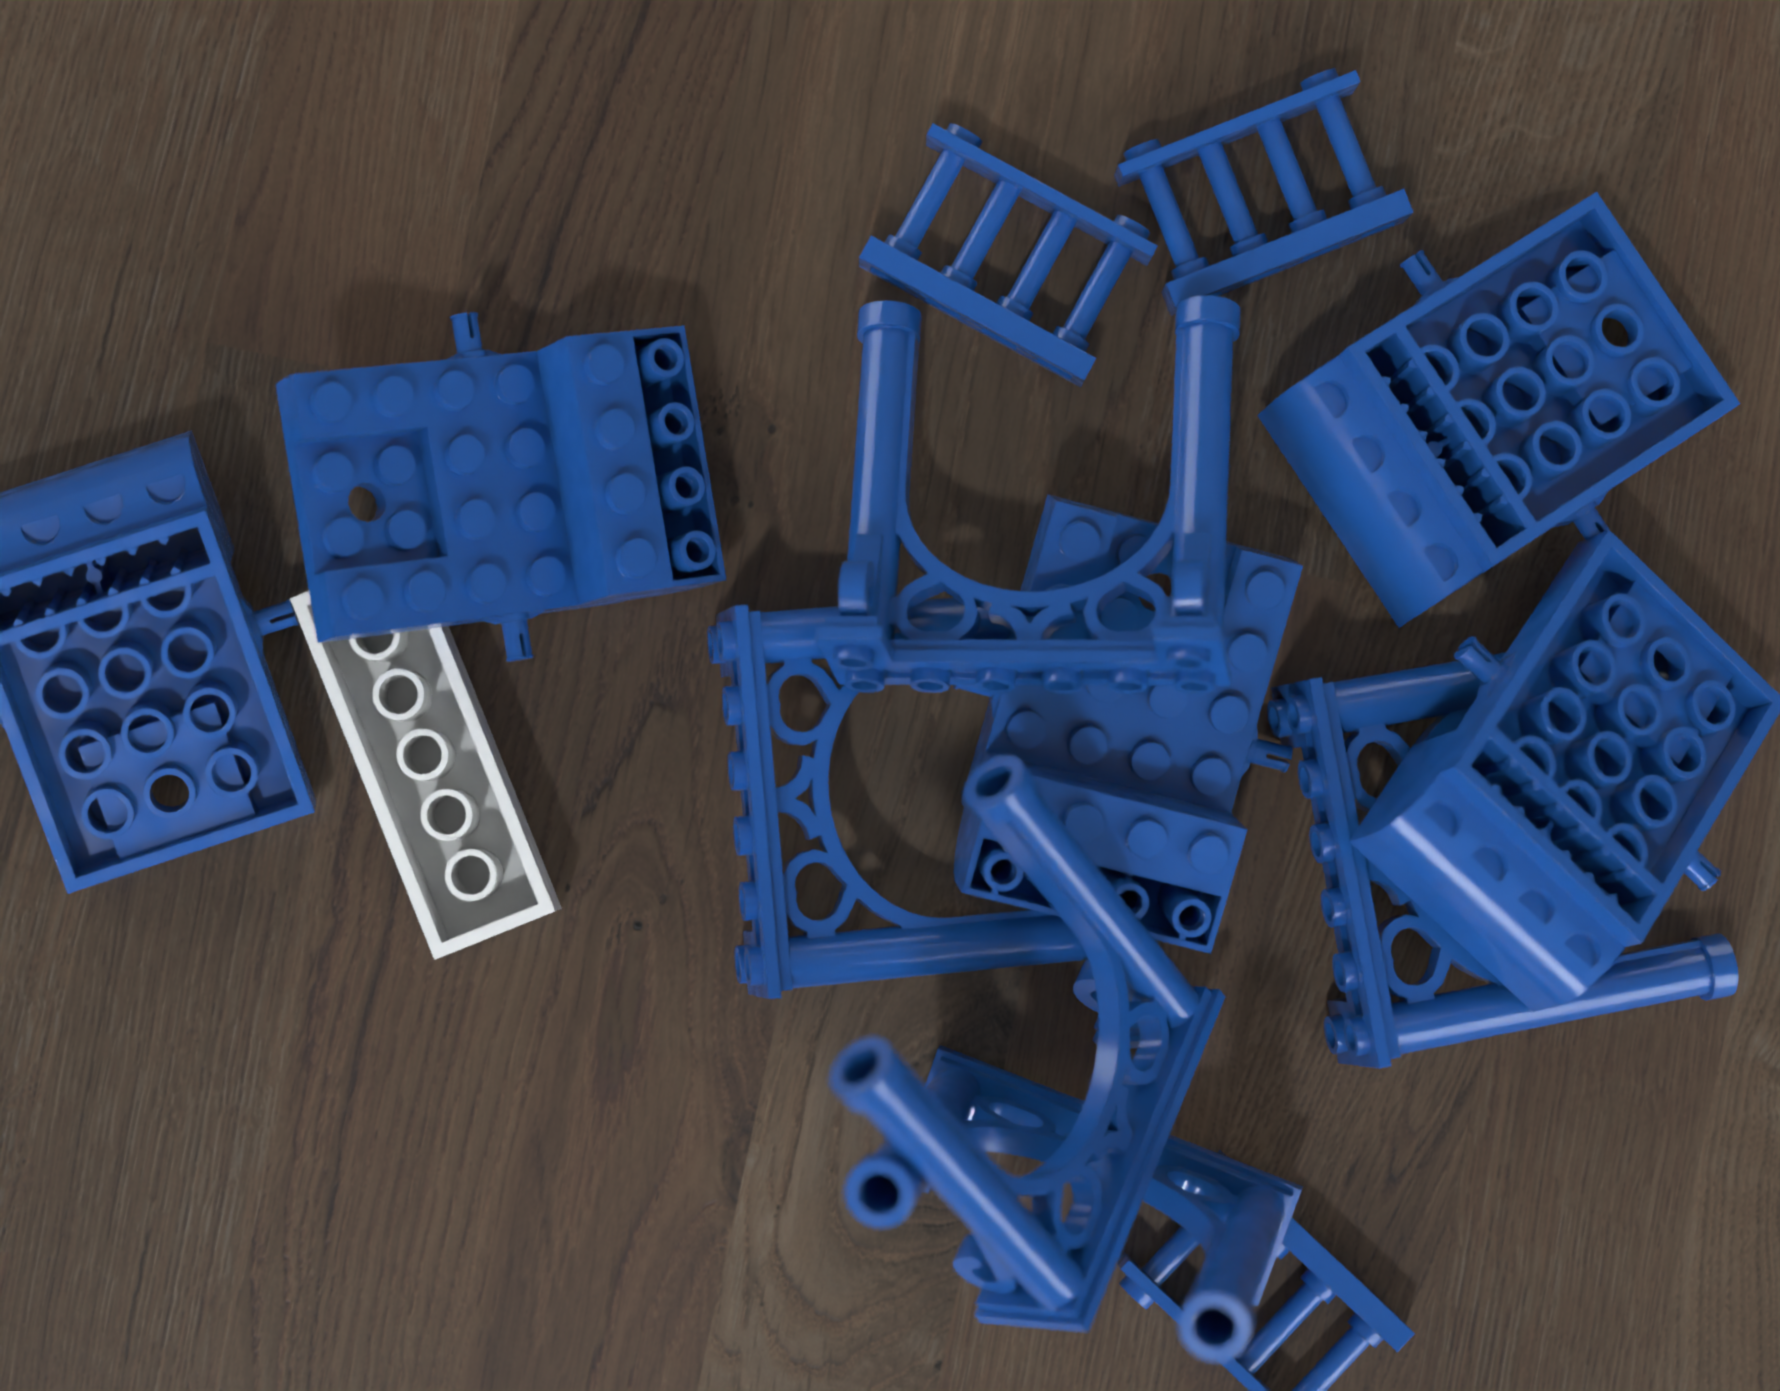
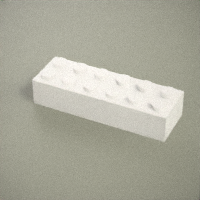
(434, 782)

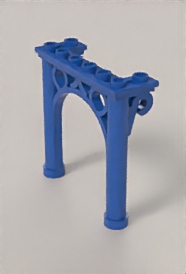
(1177, 648)
(821, 957)
(1366, 1024)
(1223, 1203)
(1027, 1261)

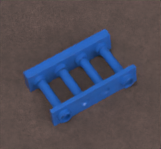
(1311, 229)
(954, 286)
(1322, 1281)

